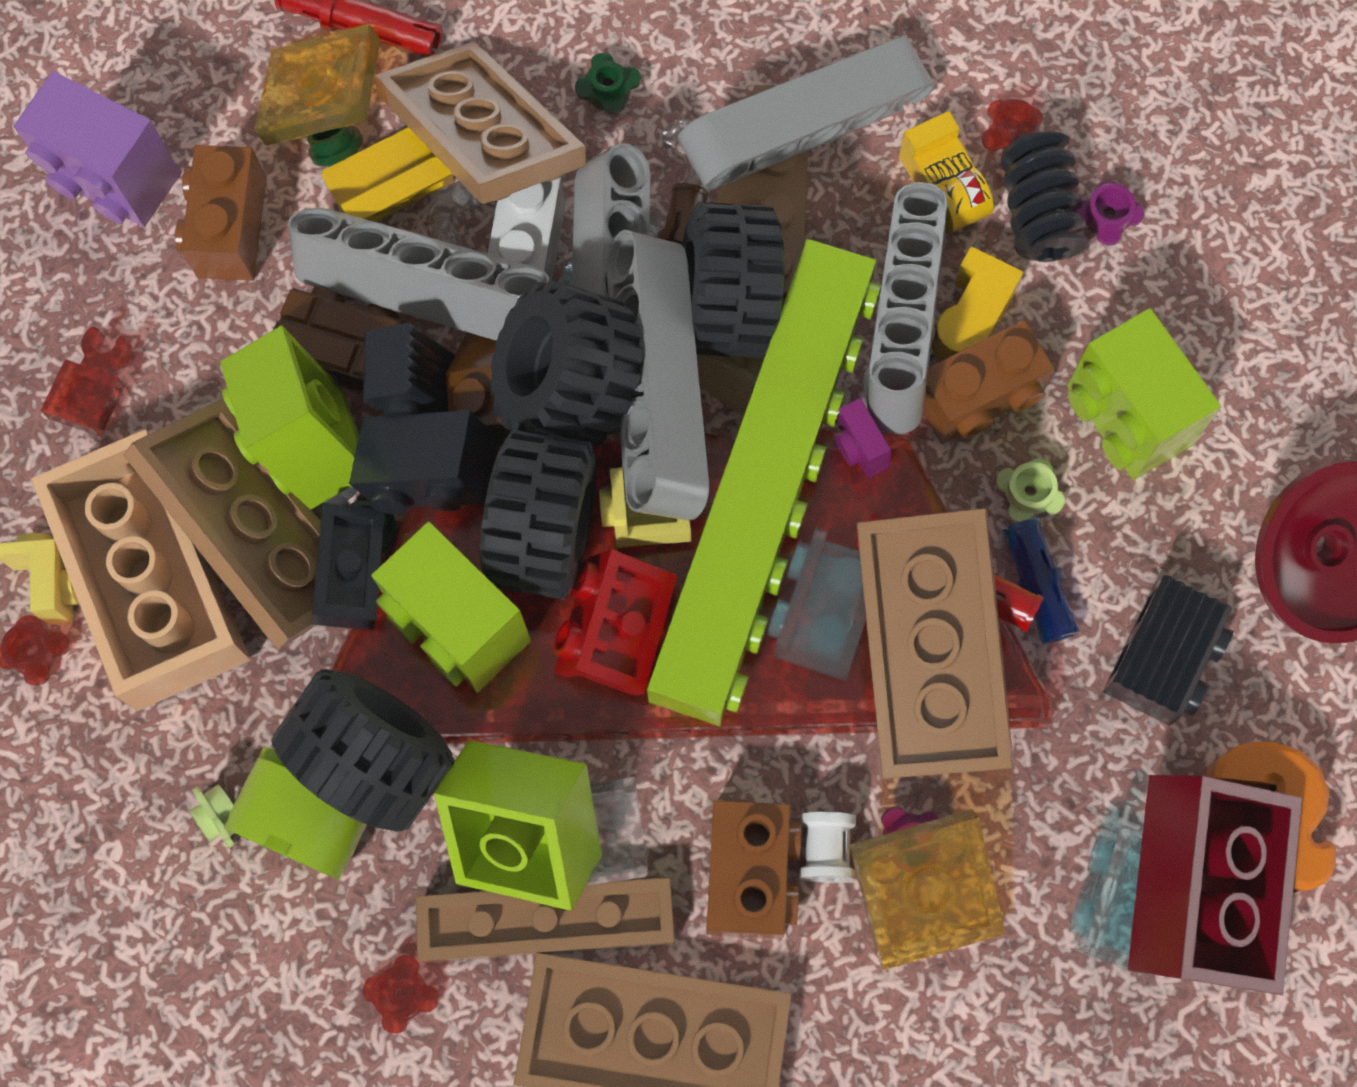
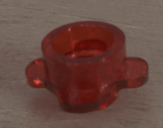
(1005, 113)
(20, 638)
(382, 989)

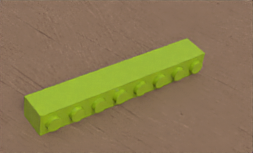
(762, 485)

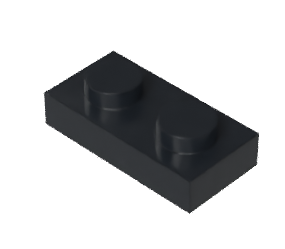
(345, 561)

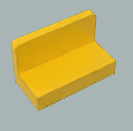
(386, 177)

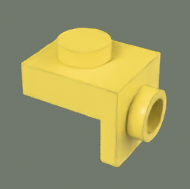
(635, 527)
(50, 585)

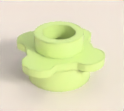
(1035, 474)
(213, 813)

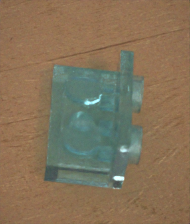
(826, 609)
(1107, 916)

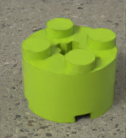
(291, 820)

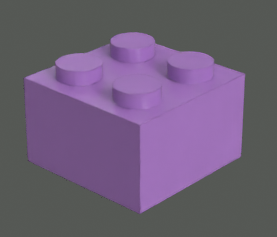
(97, 150)

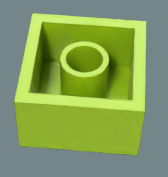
(1141, 395)
(291, 417)
(452, 606)
(519, 824)

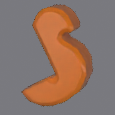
(1291, 773)

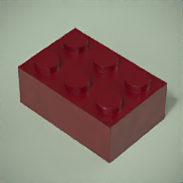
(1215, 883)

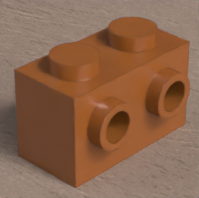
(222, 212)
(985, 382)
(750, 870)

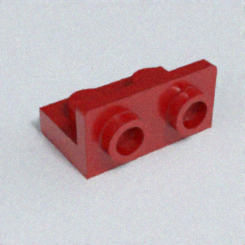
(614, 621)

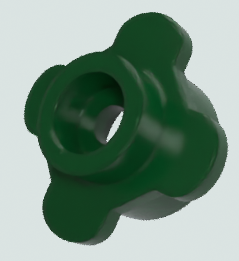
(607, 98)

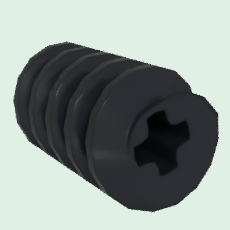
(1042, 197)

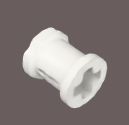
(828, 847)

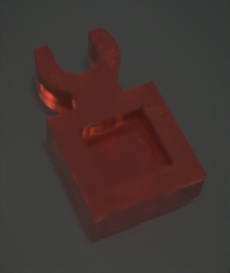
(88, 391)

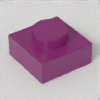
(861, 439)

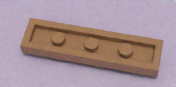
(504, 926)

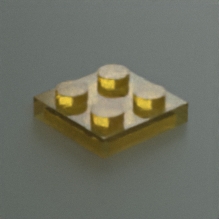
(318, 85)
(928, 889)

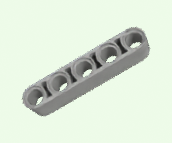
(804, 112)
(608, 197)
(407, 271)
(907, 308)
(664, 426)

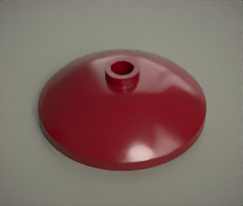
(1306, 588)

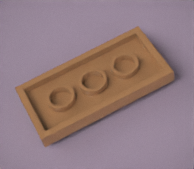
(480, 122)
(235, 517)
(935, 644)
(647, 1029)

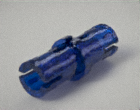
(1041, 577)

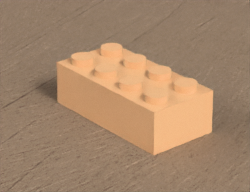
(137, 579)

